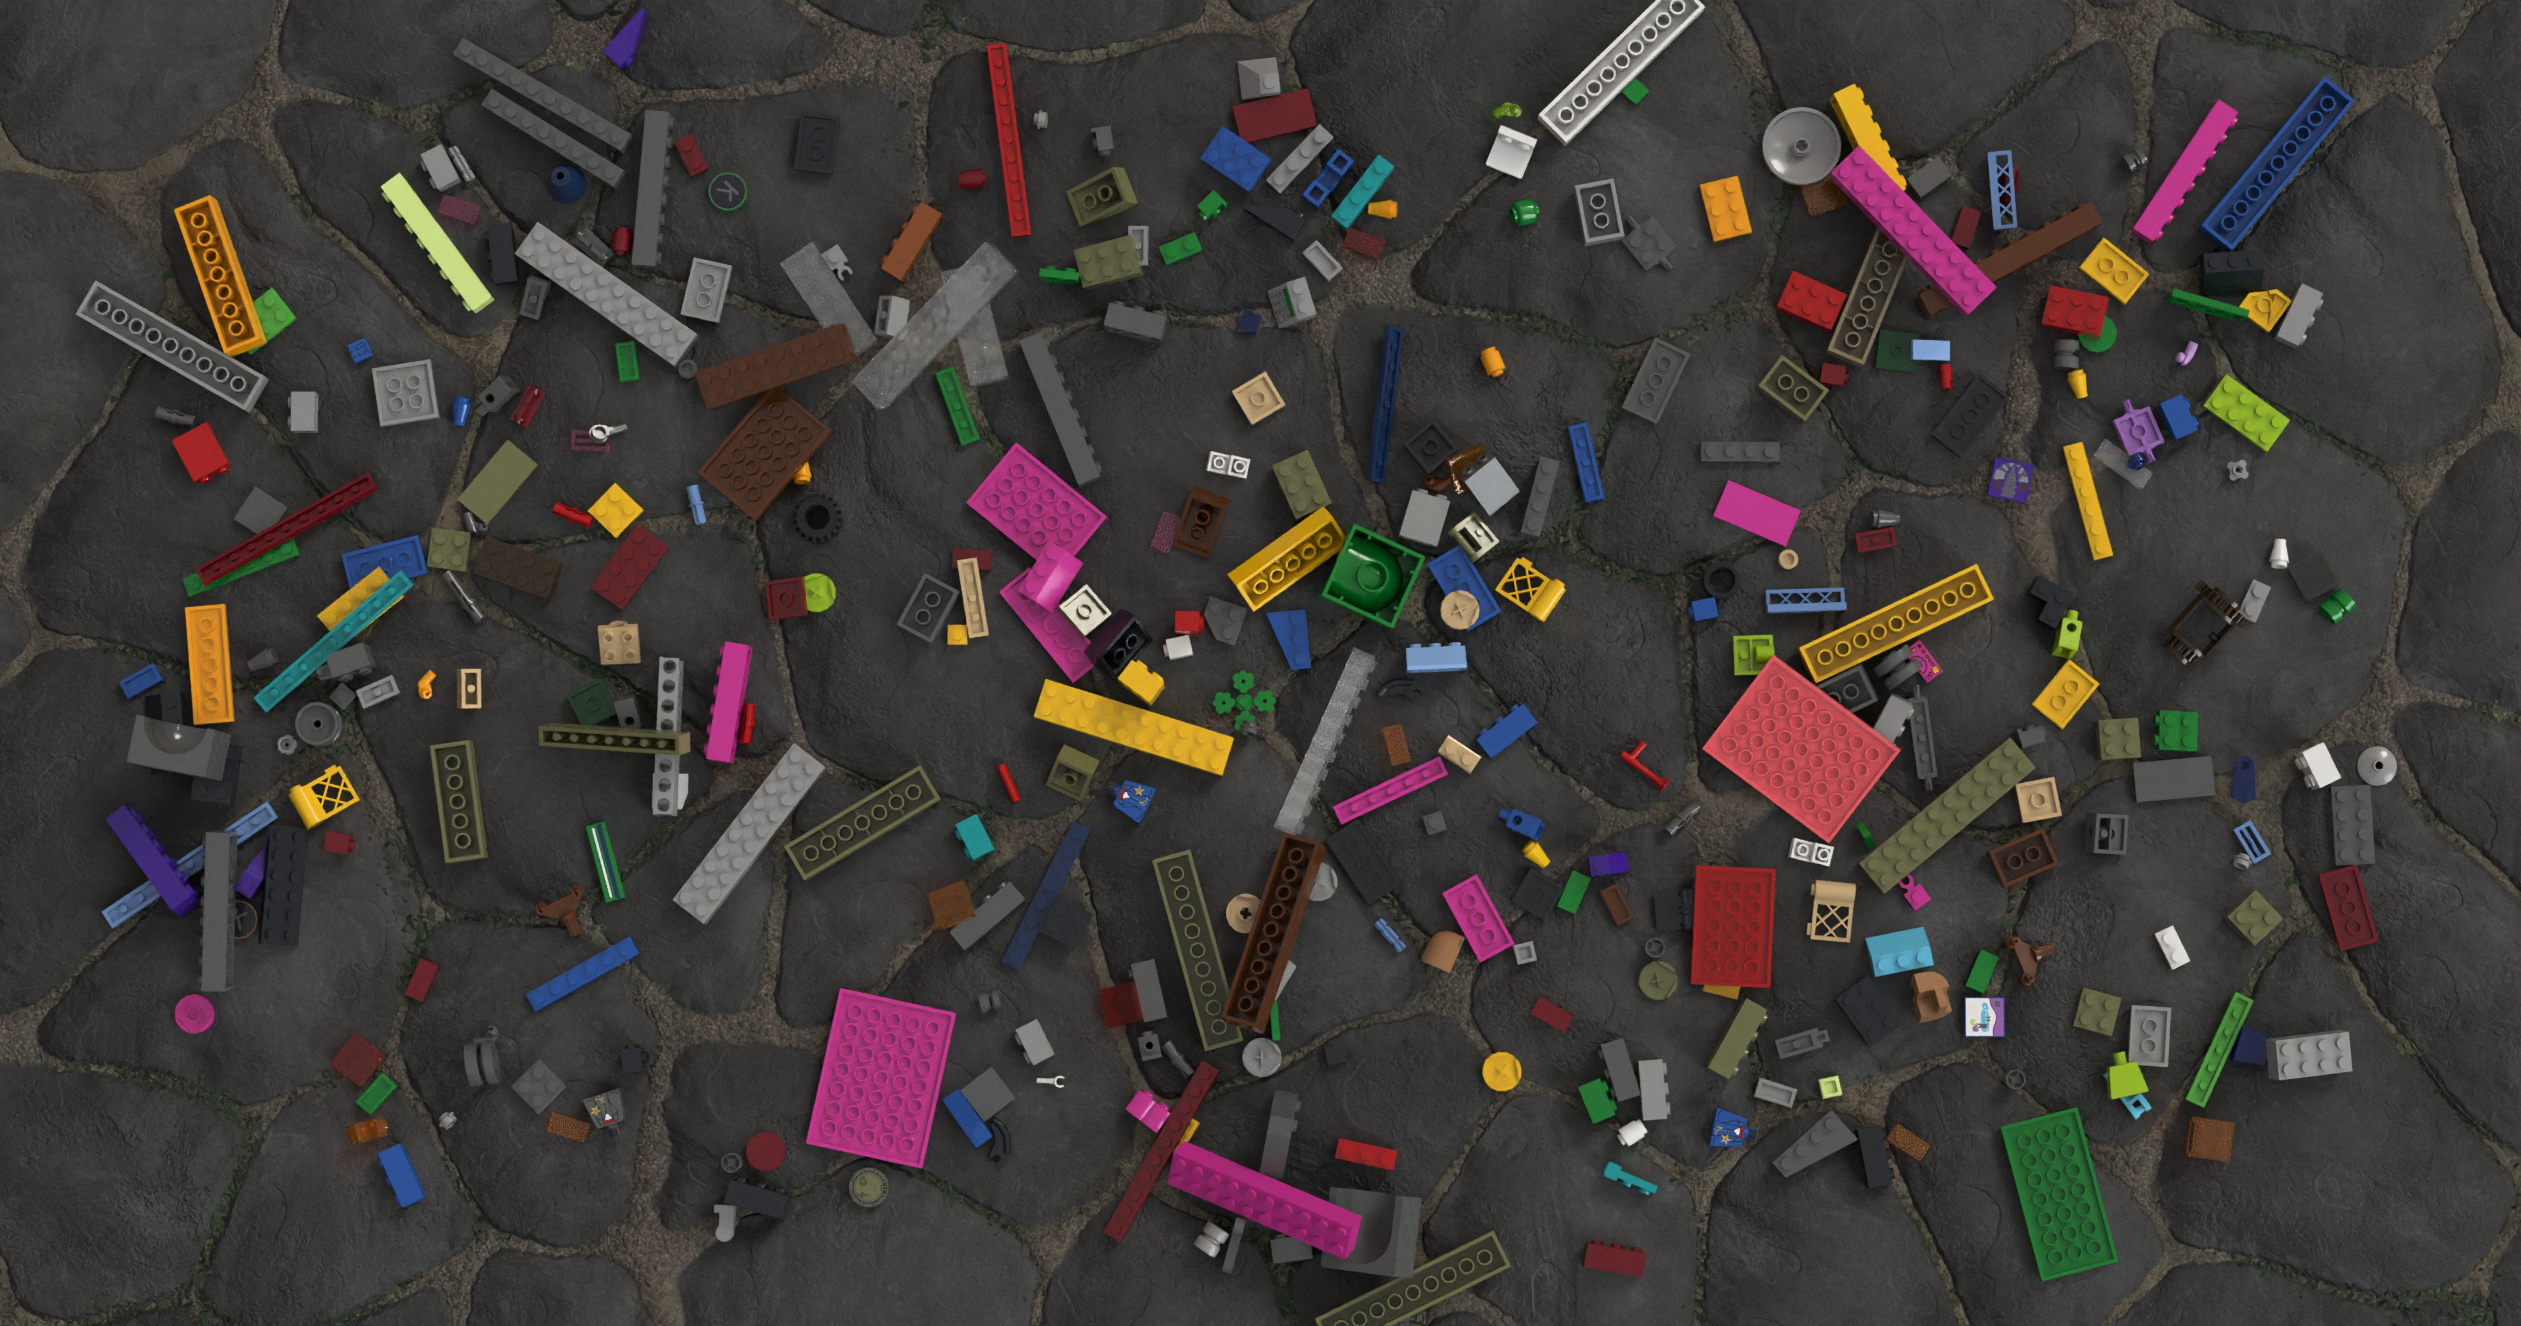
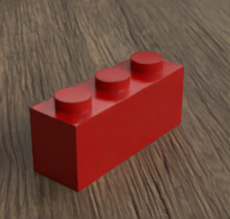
(1188, 623)
(1366, 1154)

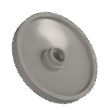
(1801, 146)

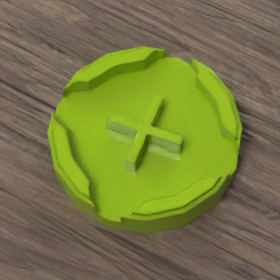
(819, 592)

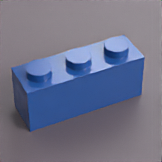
(1506, 730)
(401, 1175)

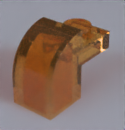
(367, 1130)

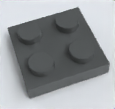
(539, 1086)

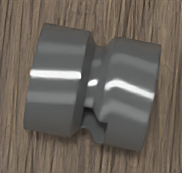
(2066, 355)

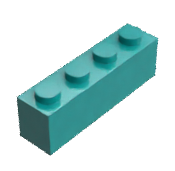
(1362, 193)

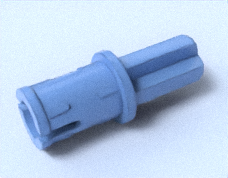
(696, 504)

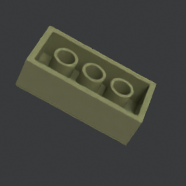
(1736, 1039)

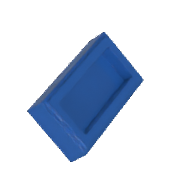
(141, 681)

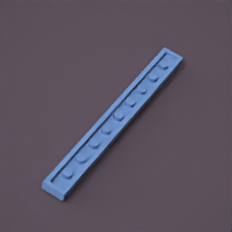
(189, 864)

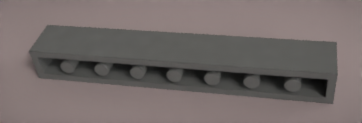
(554, 139)
(651, 189)
(1060, 410)

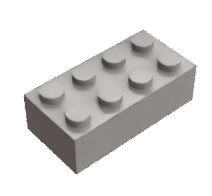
(2309, 1055)

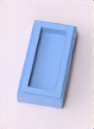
(1930, 350)

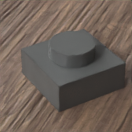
(343, 696)
(1434, 823)

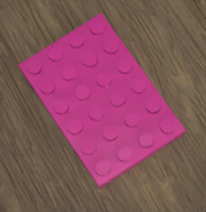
(1035, 505)

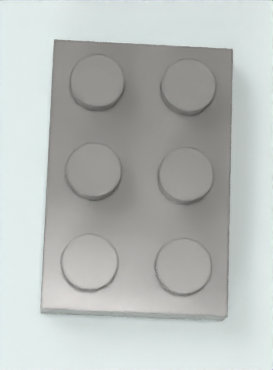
(706, 290)
(2149, 1035)

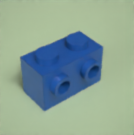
(2178, 417)

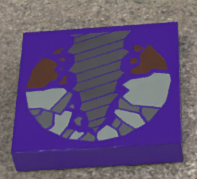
(2010, 480)

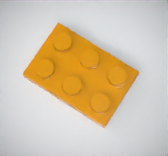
(1725, 208)

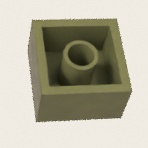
(2117, 739)
(2253, 918)

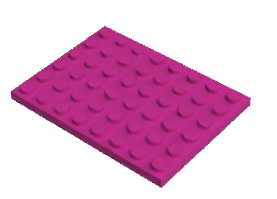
(881, 1078)

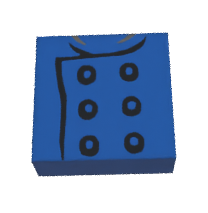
(360, 350)

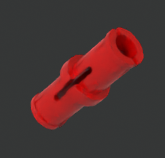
(572, 514)
(747, 723)

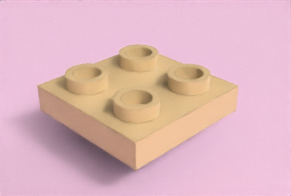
(619, 643)

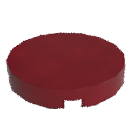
(765, 1151)

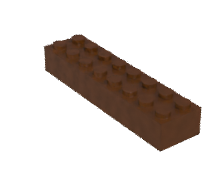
(776, 366)

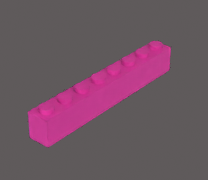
(2184, 172)

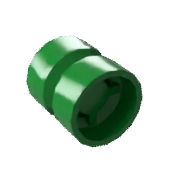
(2339, 604)

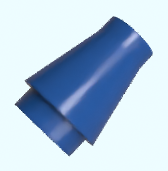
(460, 410)

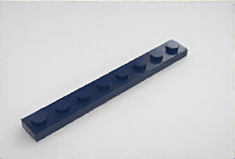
(1384, 404)
(1046, 895)

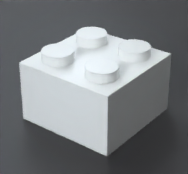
(2317, 766)

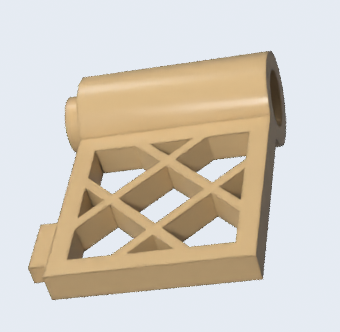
(1833, 894)

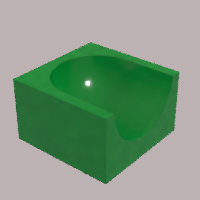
(1371, 577)

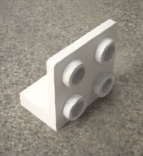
(1511, 152)

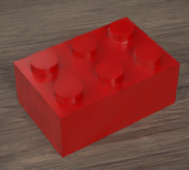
(1811, 302)
(2075, 312)

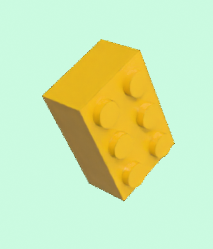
(1141, 682)

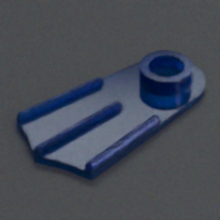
(2244, 781)

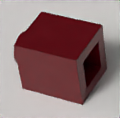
(1833, 375)
(339, 843)

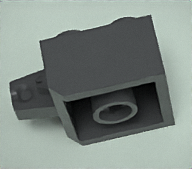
(347, 663)

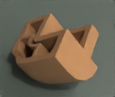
(1443, 950)
(1930, 996)

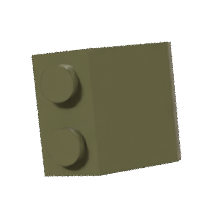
(1072, 772)

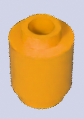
(1492, 362)

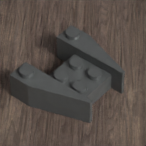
(1279, 1133)

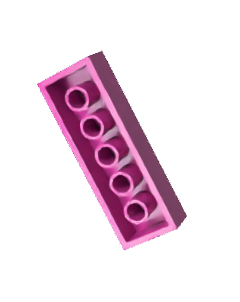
(729, 702)

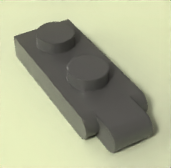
(1801, 1042)

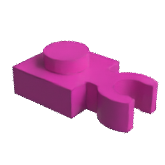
(1915, 895)

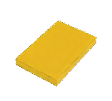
(2113, 271)
(2065, 694)

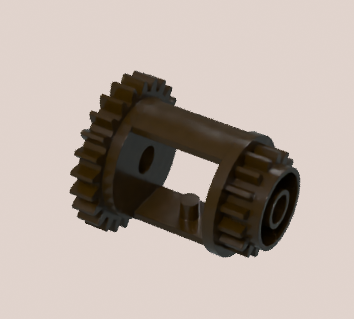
(2222, 606)

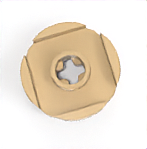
(1239, 904)

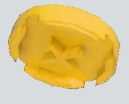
(1501, 1071)

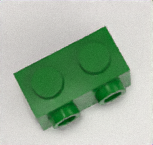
(1597, 1100)

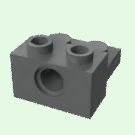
(2106, 833)

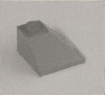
(1259, 78)

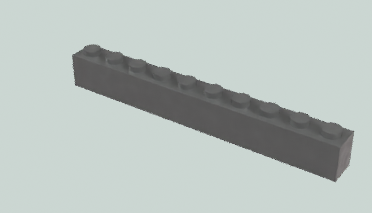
(543, 96)

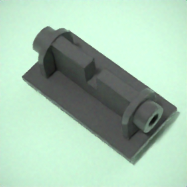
(593, 246)

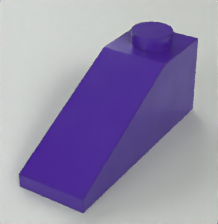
(625, 44)
(252, 878)

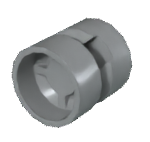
(1211, 1239)

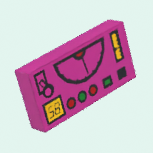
(1930, 667)

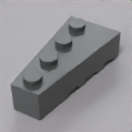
(1815, 1143)

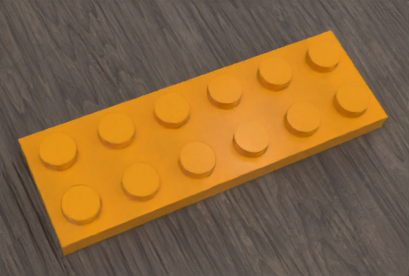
(209, 664)

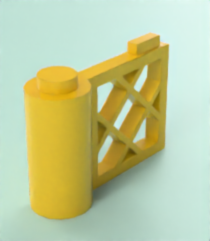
(1545, 597)
(308, 805)

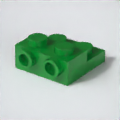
(2176, 731)

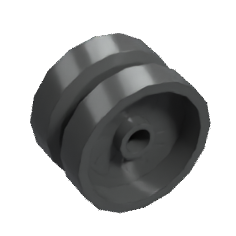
(1896, 666)
(330, 727)
(482, 1063)

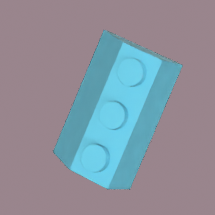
(1899, 951)

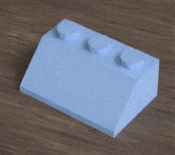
(1435, 658)

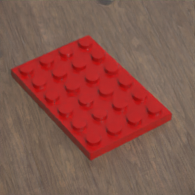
(1733, 926)

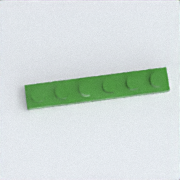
(2219, 1049)

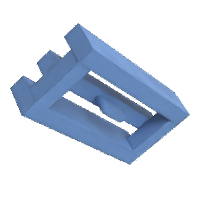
(2242, 827)

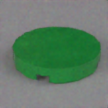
(2106, 340)

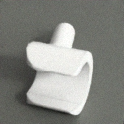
(1050, 1081)

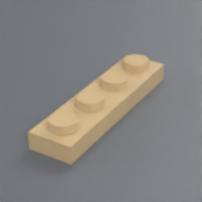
(973, 597)

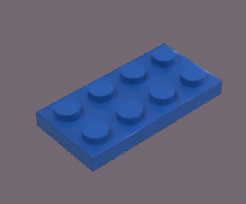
(390, 557)
(1457, 572)

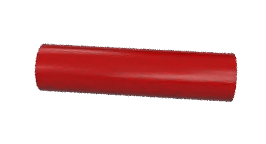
(1008, 783)

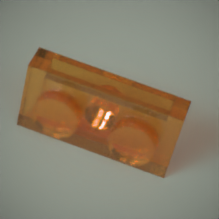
(1396, 744)
(1908, 1142)

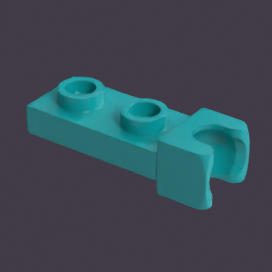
(1614, 1171)

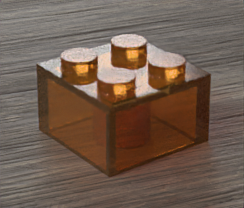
(2210, 1139)

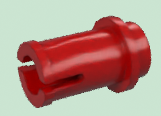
(1945, 376)

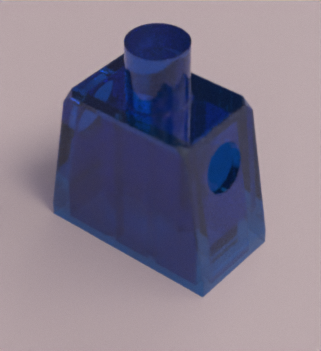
(2250, 1047)

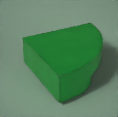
(1866, 835)

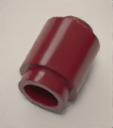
(972, 179)
(621, 241)

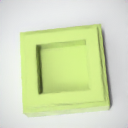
(1830, 1087)

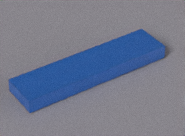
(1586, 462)

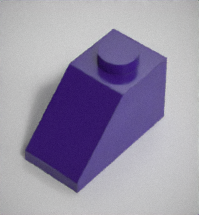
(1608, 864)

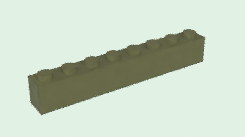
(614, 738)

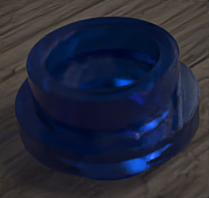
(2137, 462)

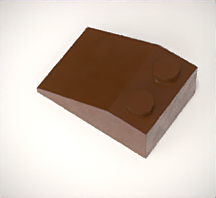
(1201, 522)

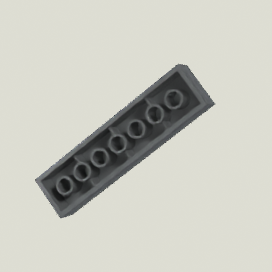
(219, 910)

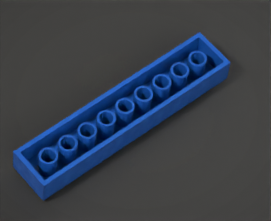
(2276, 164)

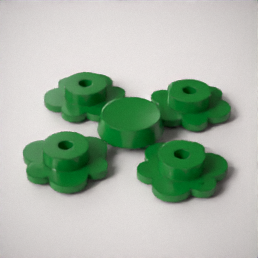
(1244, 701)

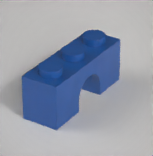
(1328, 180)

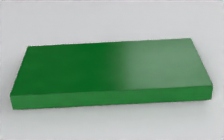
(2207, 305)

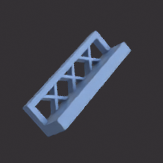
(1995, 196)
(1805, 607)

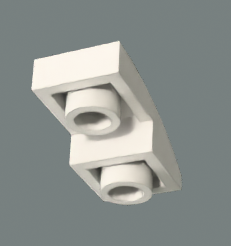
(1227, 465)
(1810, 852)

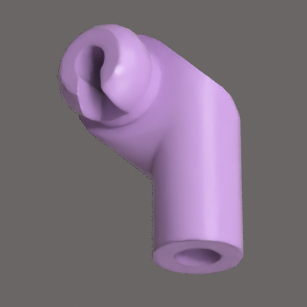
(2184, 358)

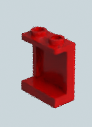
(201, 453)

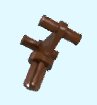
(563, 909)
(2027, 957)

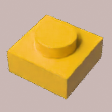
(957, 635)

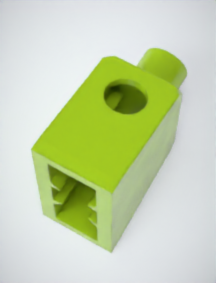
(2067, 636)
(2124, 1078)

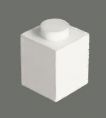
(1178, 647)

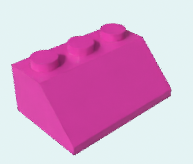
(1050, 577)

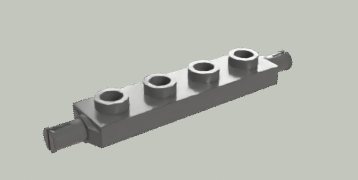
(1922, 739)

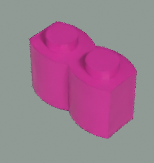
(1148, 1110)

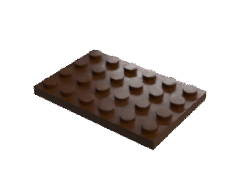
(764, 452)

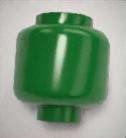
(1523, 212)

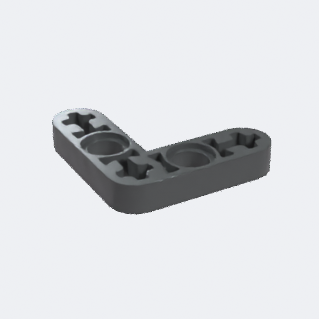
(1233, 1244)

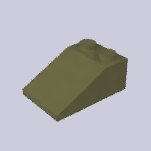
(1102, 196)

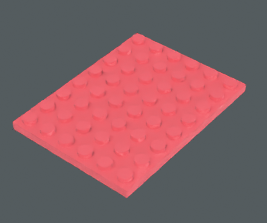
(1801, 749)

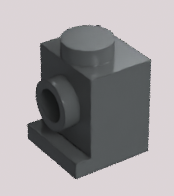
(1103, 140)
(2030, 736)
(1148, 1054)

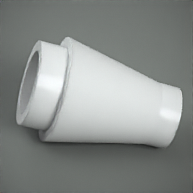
(2279, 554)

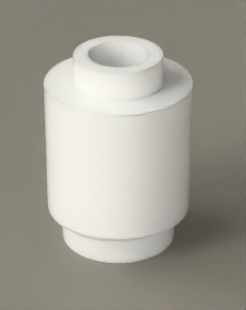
(1631, 1132)

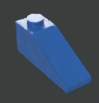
(967, 1118)

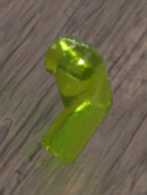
(1507, 109)

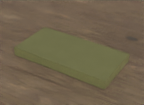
(497, 482)

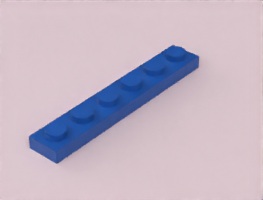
(582, 974)

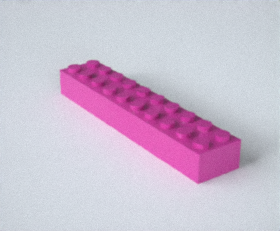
(1912, 231)
(1264, 1200)

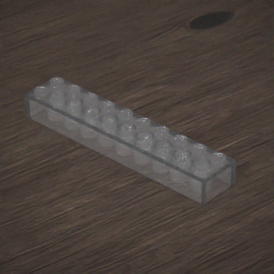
(935, 326)

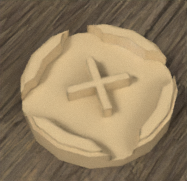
(1459, 610)

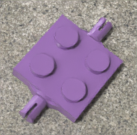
(2138, 431)

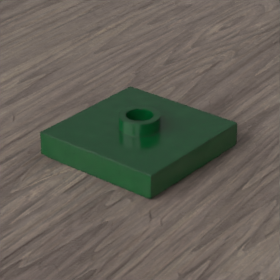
(1895, 351)
(592, 703)

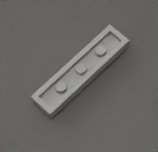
(1299, 159)

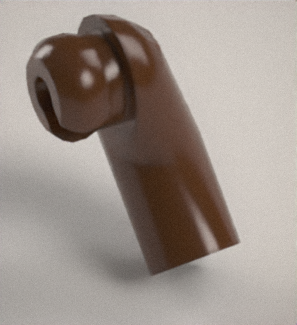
(1437, 485)

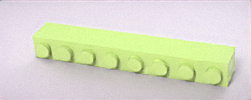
(437, 243)

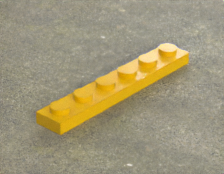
(2087, 501)

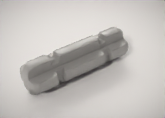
(461, 164)

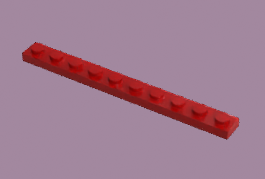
(1009, 140)

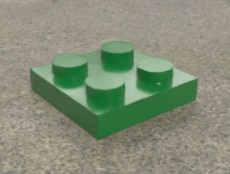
(1068, 276)

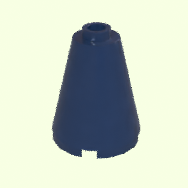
(566, 184)

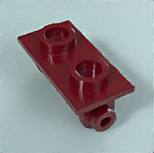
(527, 406)

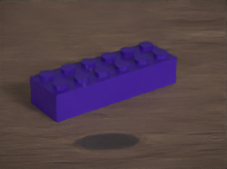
(154, 860)

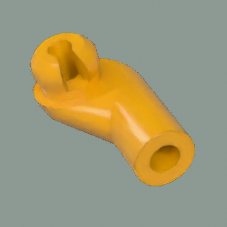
(424, 685)

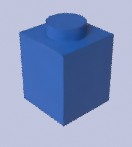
(1703, 610)

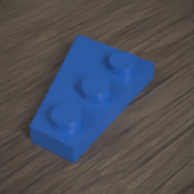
(1292, 635)

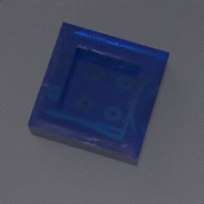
(1249, 322)

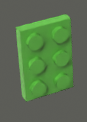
(272, 314)

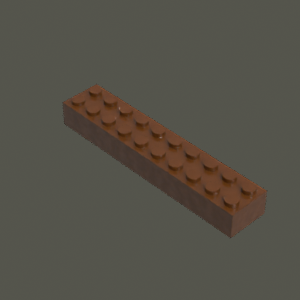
(2021, 253)
(1273, 932)

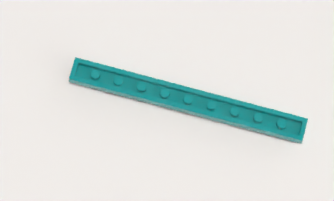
(333, 641)

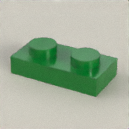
(1180, 248)

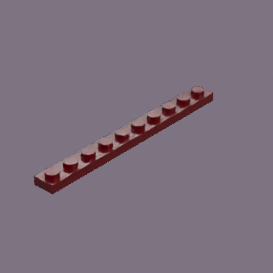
(286, 529)
(1161, 1151)

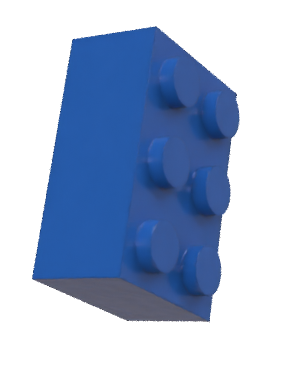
(1236, 158)

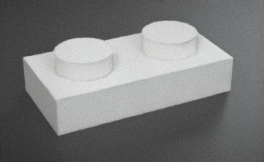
(2172, 947)

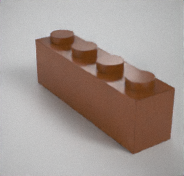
(911, 242)

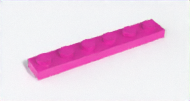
(1390, 790)

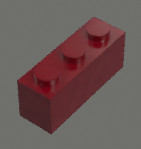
(1614, 1258)

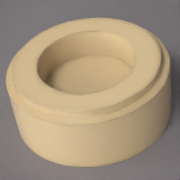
(1788, 559)

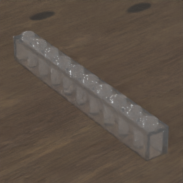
(1324, 742)

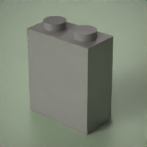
(1424, 518)

